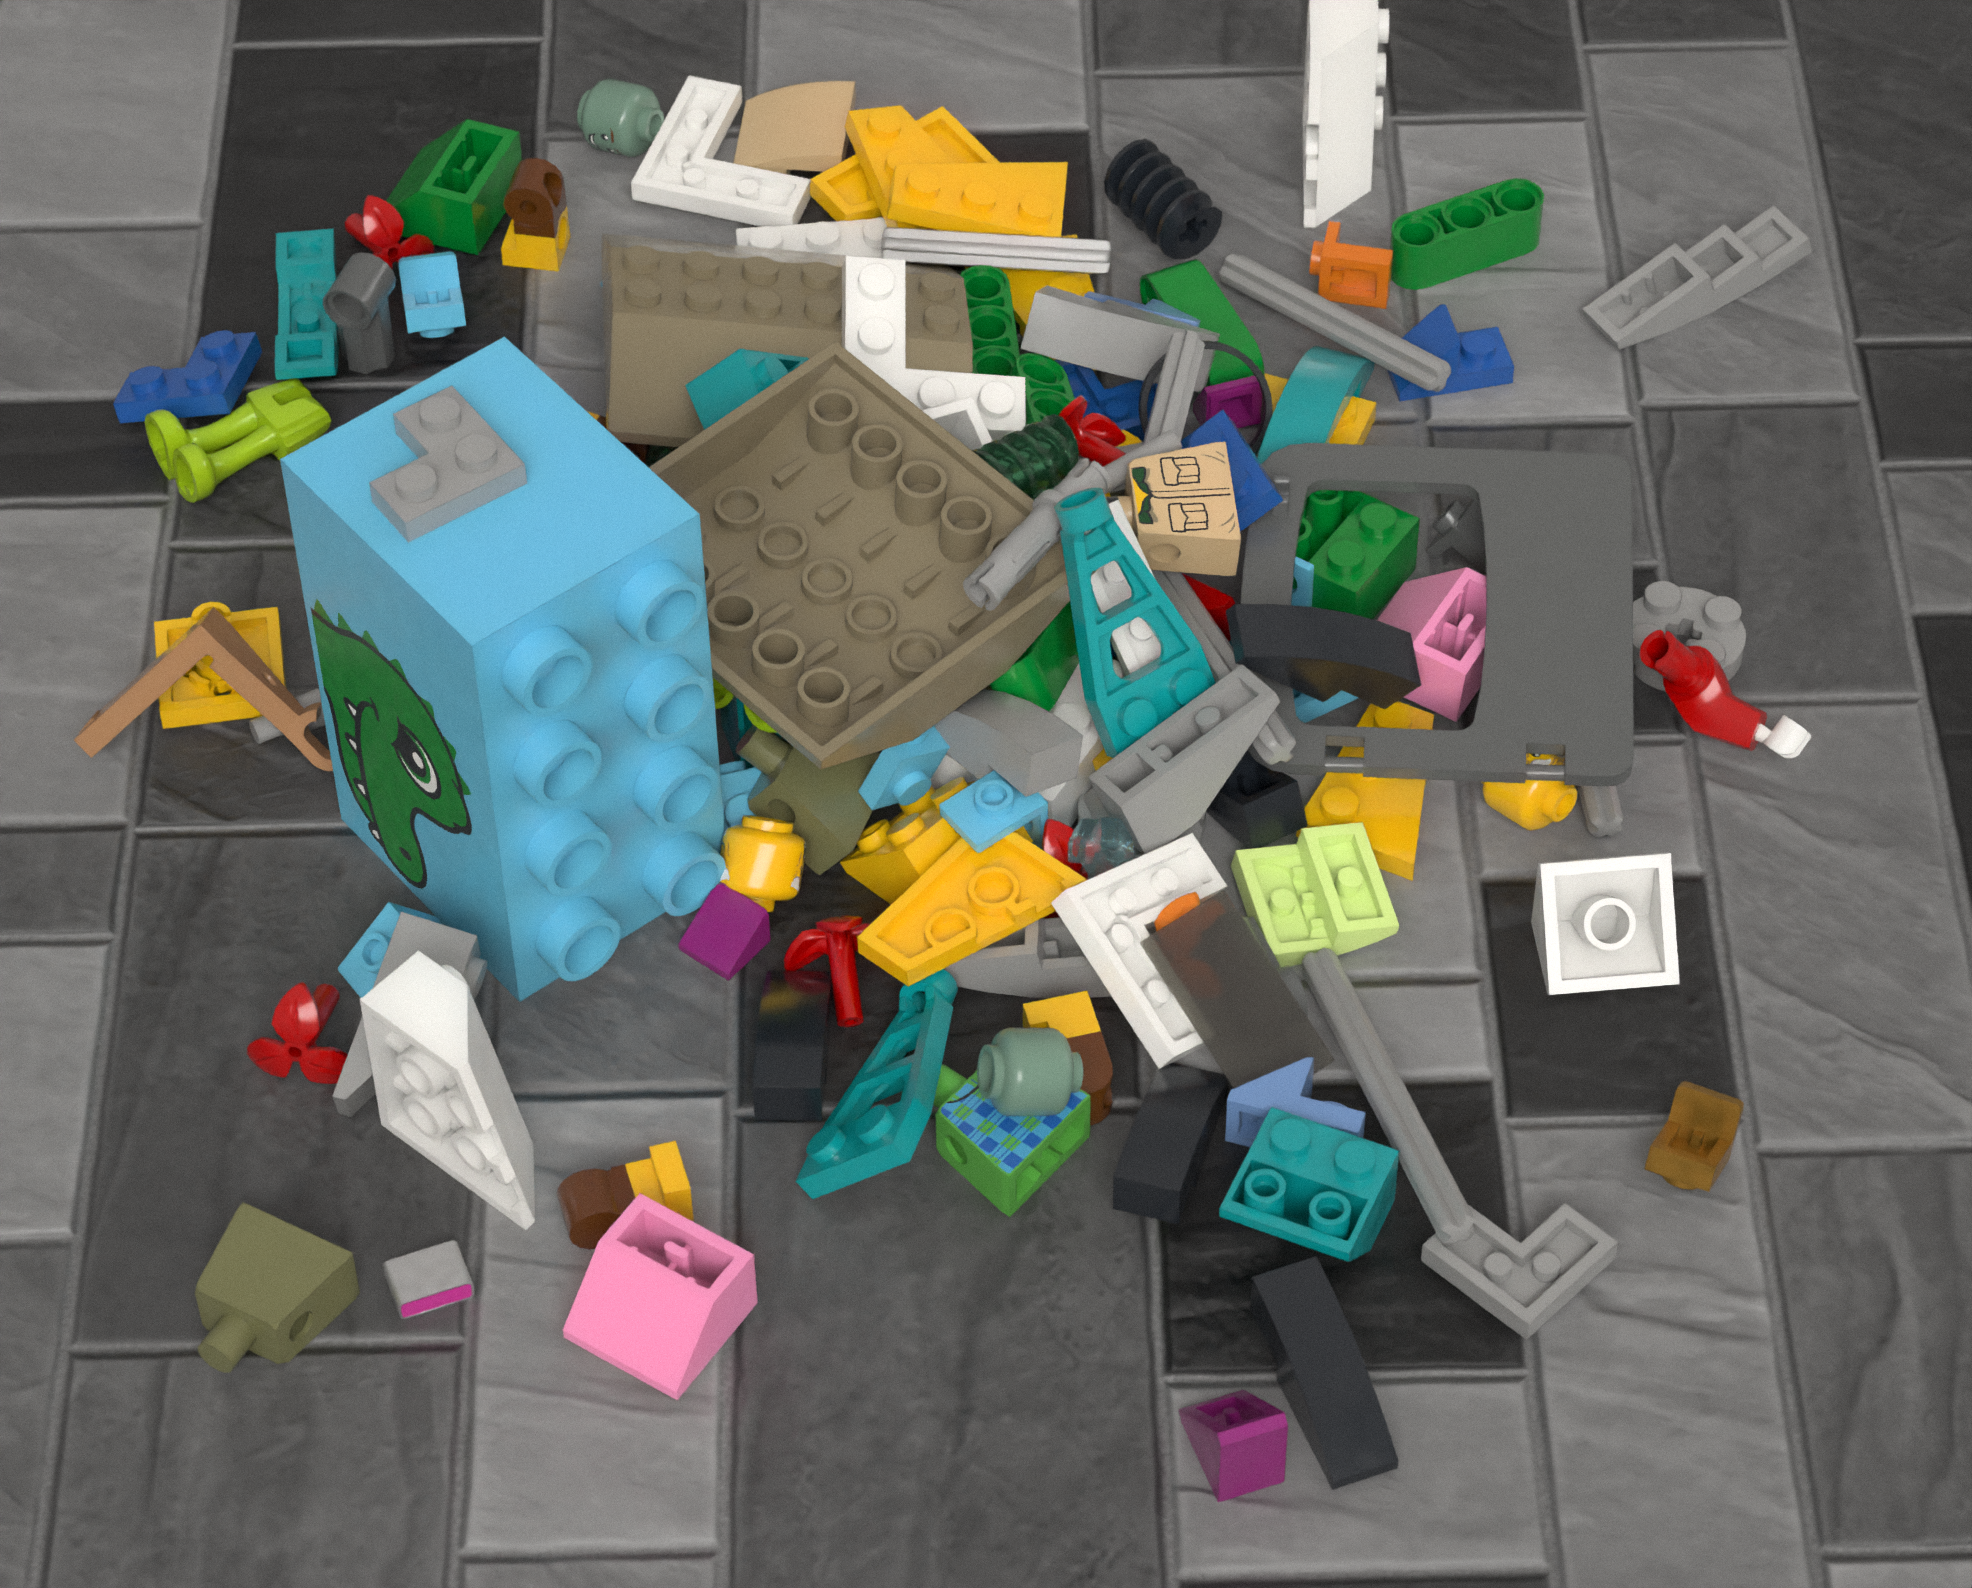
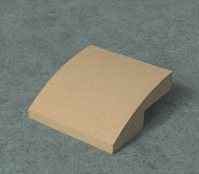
(796, 127)

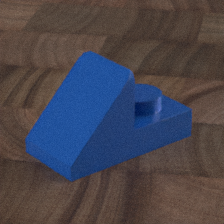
(1475, 356)

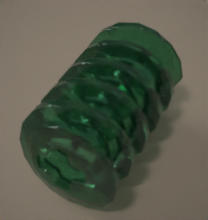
(1035, 456)

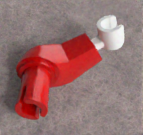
(1707, 703)

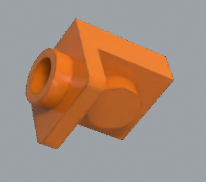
(1351, 271)

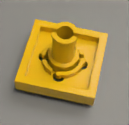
(193, 696)

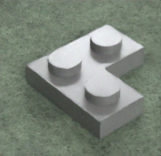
(456, 469)
(1527, 1279)

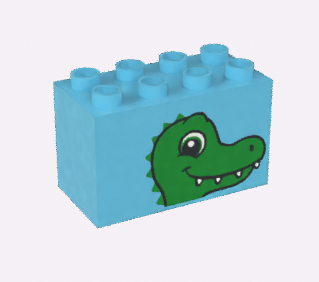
(521, 686)

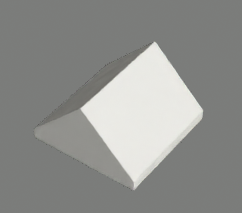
(1606, 923)

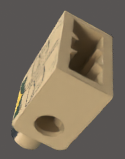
(1184, 510)

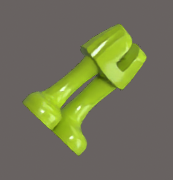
(271, 421)

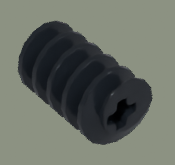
(1161, 200)

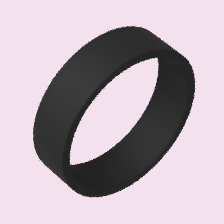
(1266, 394)

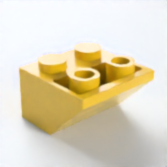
(902, 850)

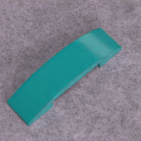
(306, 335)
(1315, 398)

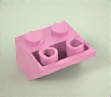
(1447, 635)
(661, 1296)

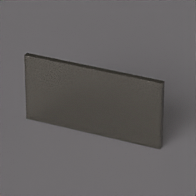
(1233, 993)

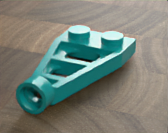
(1142, 700)
(868, 1141)

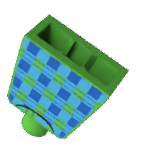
(1001, 1153)

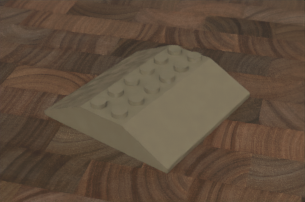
(691, 304)
(843, 560)

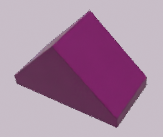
(1237, 1442)

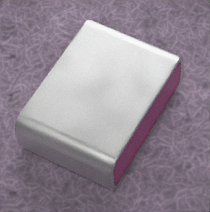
(428, 1279)

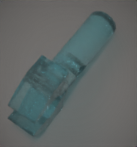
(1095, 858)

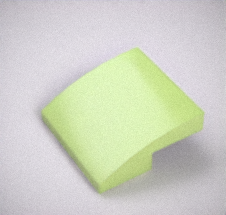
(1316, 893)

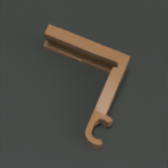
(234, 664)

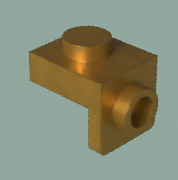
(1695, 1138)

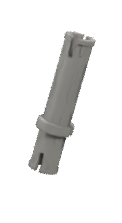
(1030, 539)

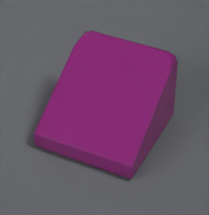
(1238, 398)
(726, 932)

